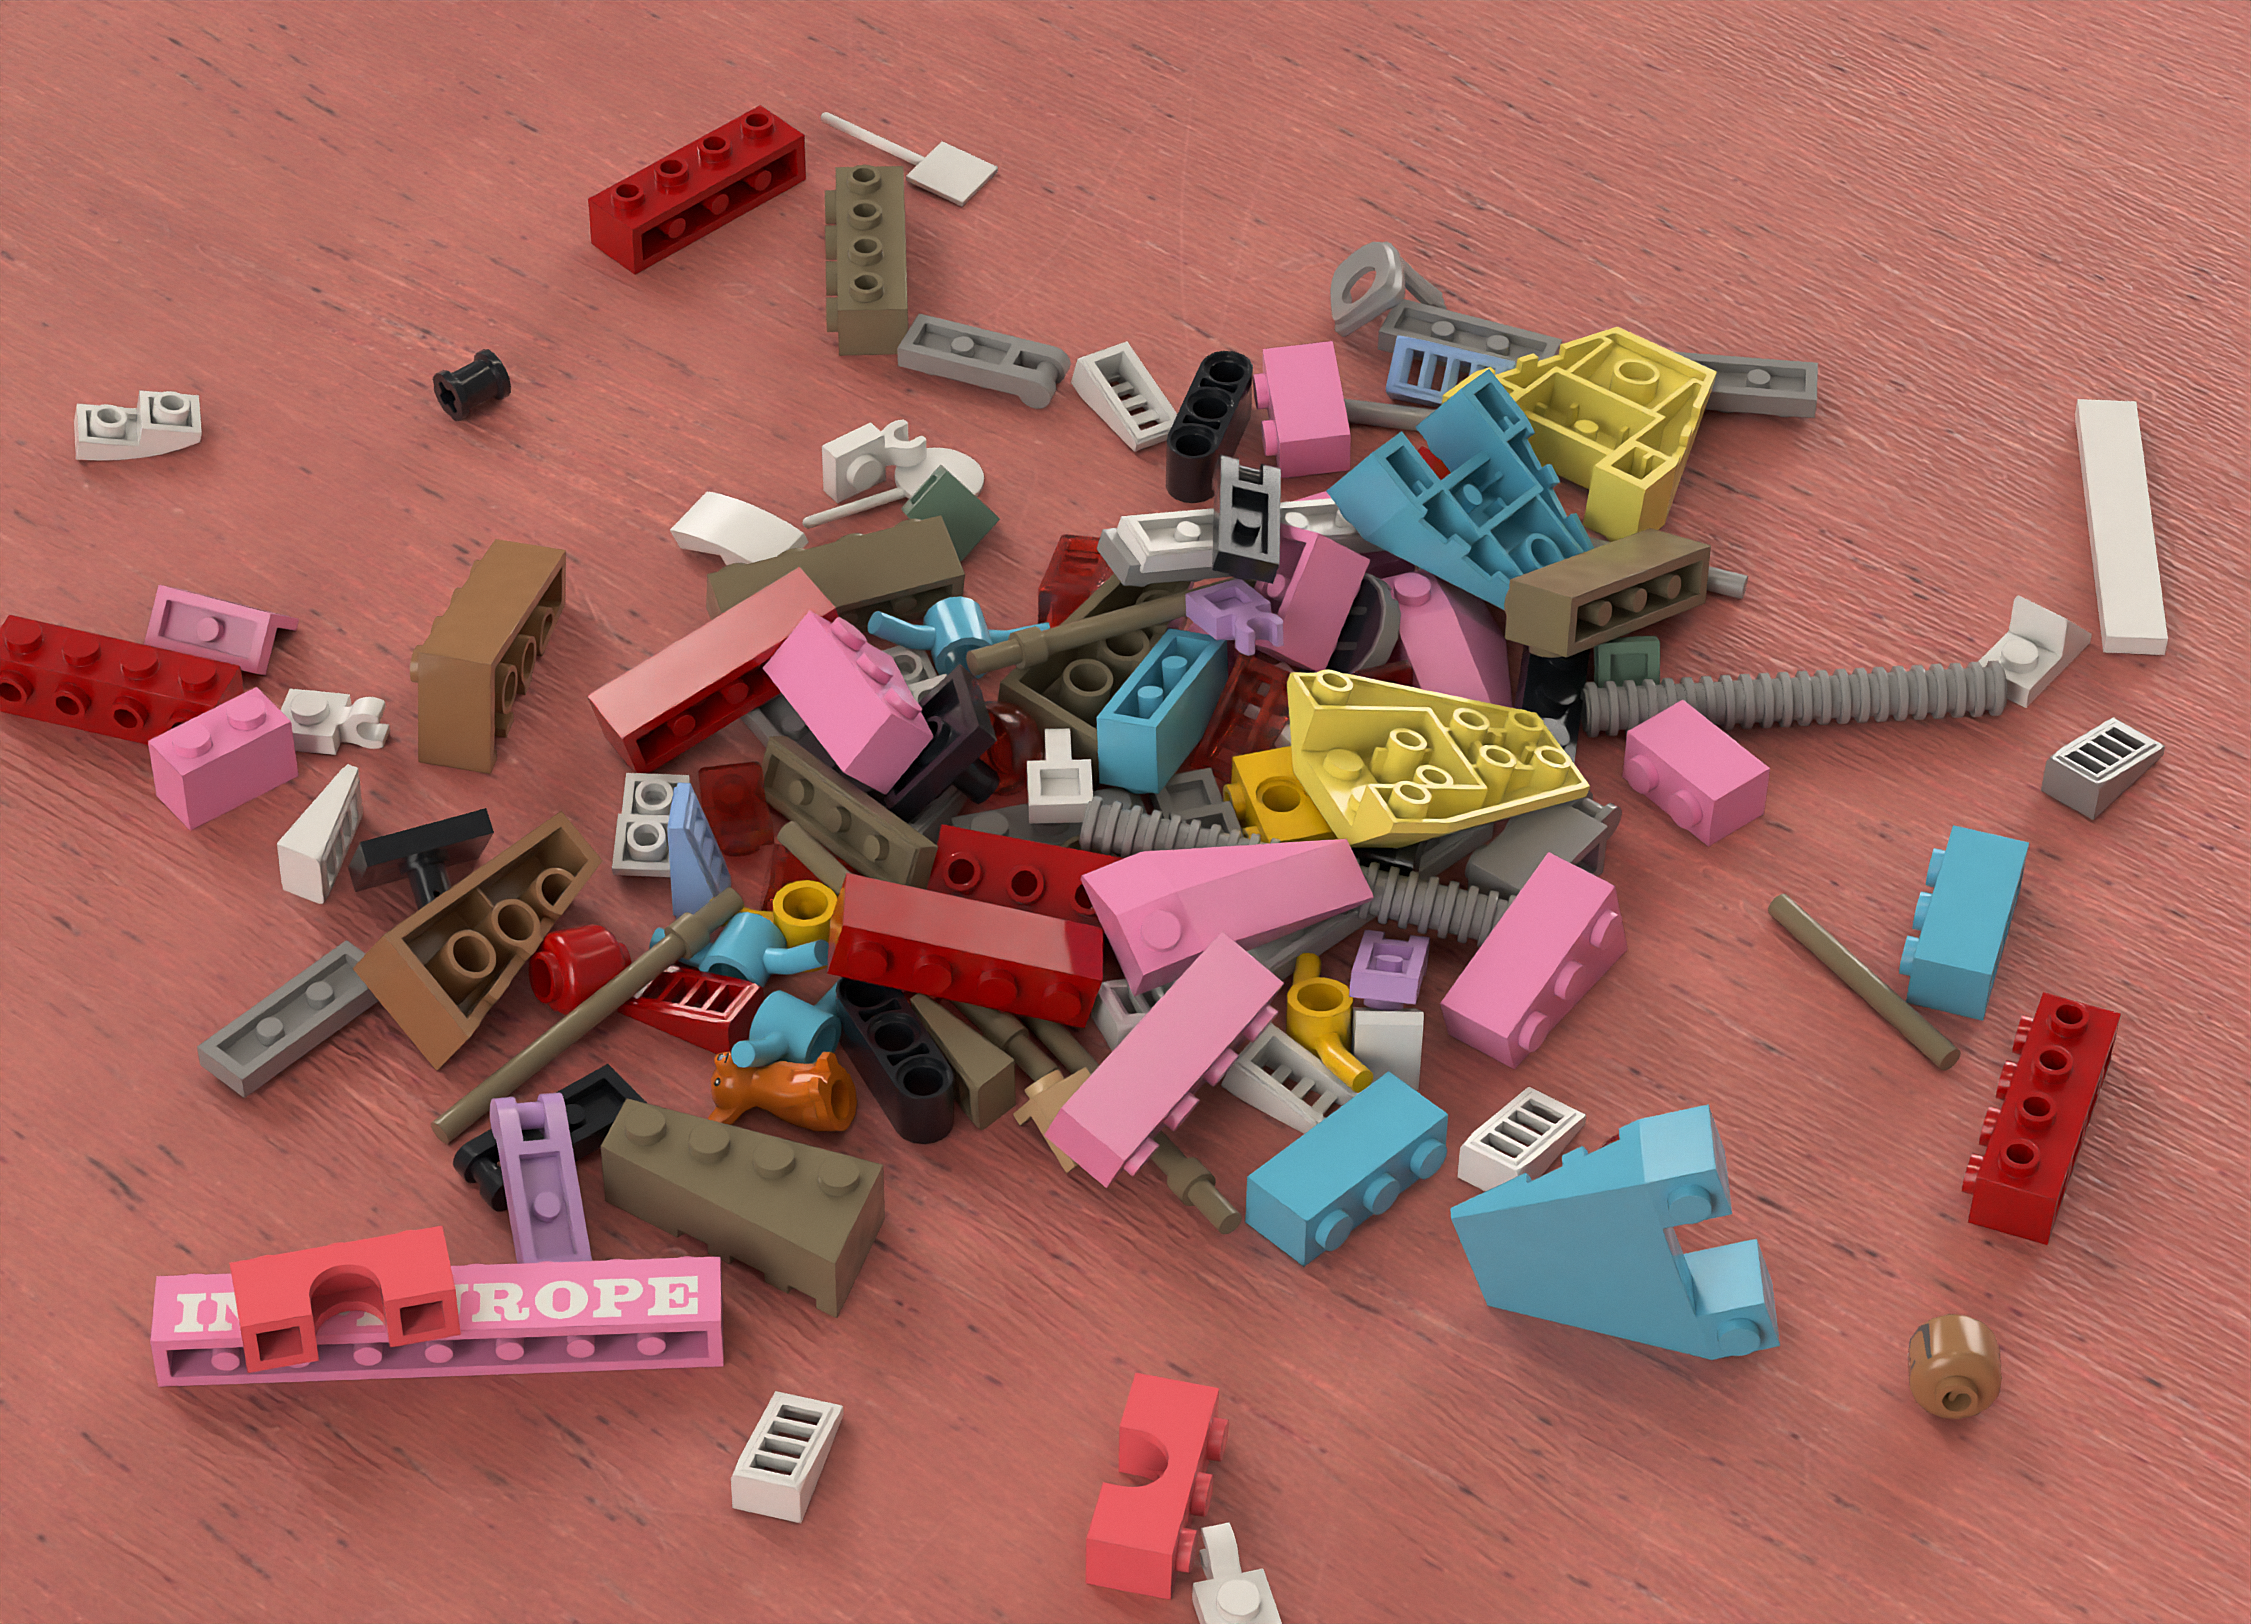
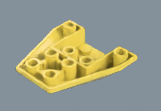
(1418, 763)

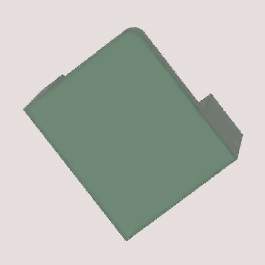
(961, 510)

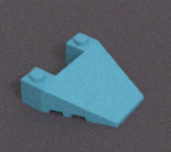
(1482, 519)
(1603, 1250)

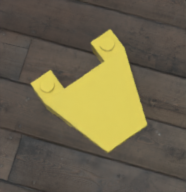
(1614, 421)

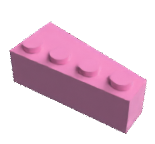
(1166, 1061)

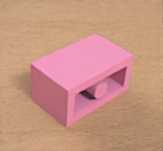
(1304, 409)
(1311, 596)
(223, 758)
(1695, 772)

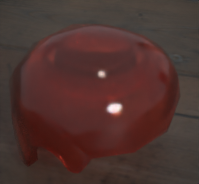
(1016, 743)

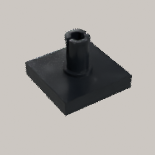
(961, 735)
(421, 855)

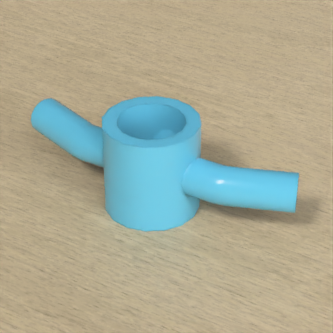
(947, 631)
(753, 951)
(790, 1031)

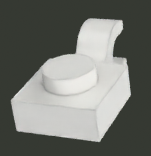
(860, 458)
(328, 718)
(1058, 785)
(1228, 1593)

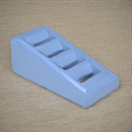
(1432, 352)
(694, 856)

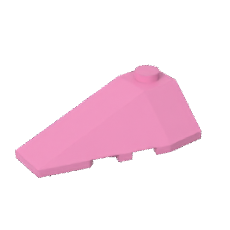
(1449, 639)
(1174, 903)

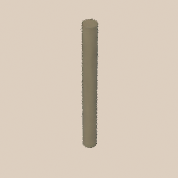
(1864, 982)

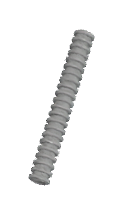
(1803, 697)
(1394, 895)

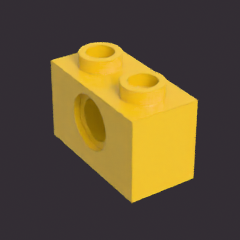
(1272, 799)

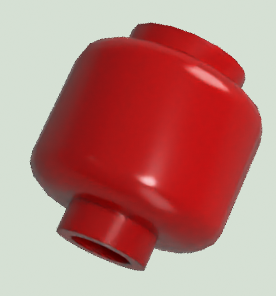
(575, 965)

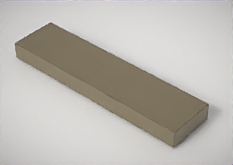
(844, 816)

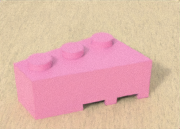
(851, 700)
(1536, 962)

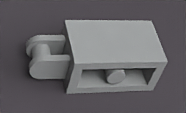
(1569, 830)

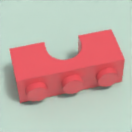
(394, 1277)
(1145, 1531)

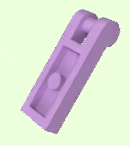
(1389, 970)
(540, 1180)

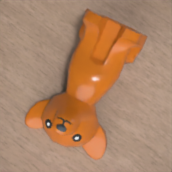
(805, 1095)

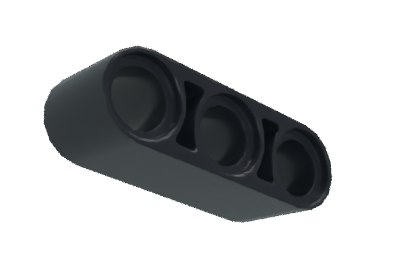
(1208, 424)
(896, 1059)

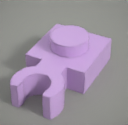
(1235, 613)

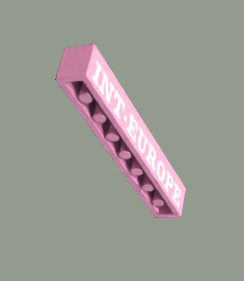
(509, 1321)

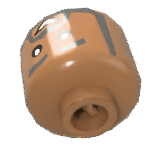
(1957, 1362)

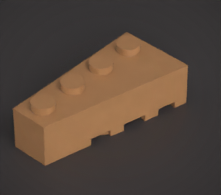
(485, 653)
(466, 946)

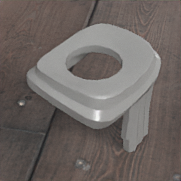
(1386, 292)

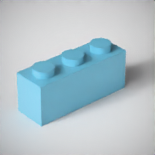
(1161, 711)
(1963, 922)
(1346, 1169)

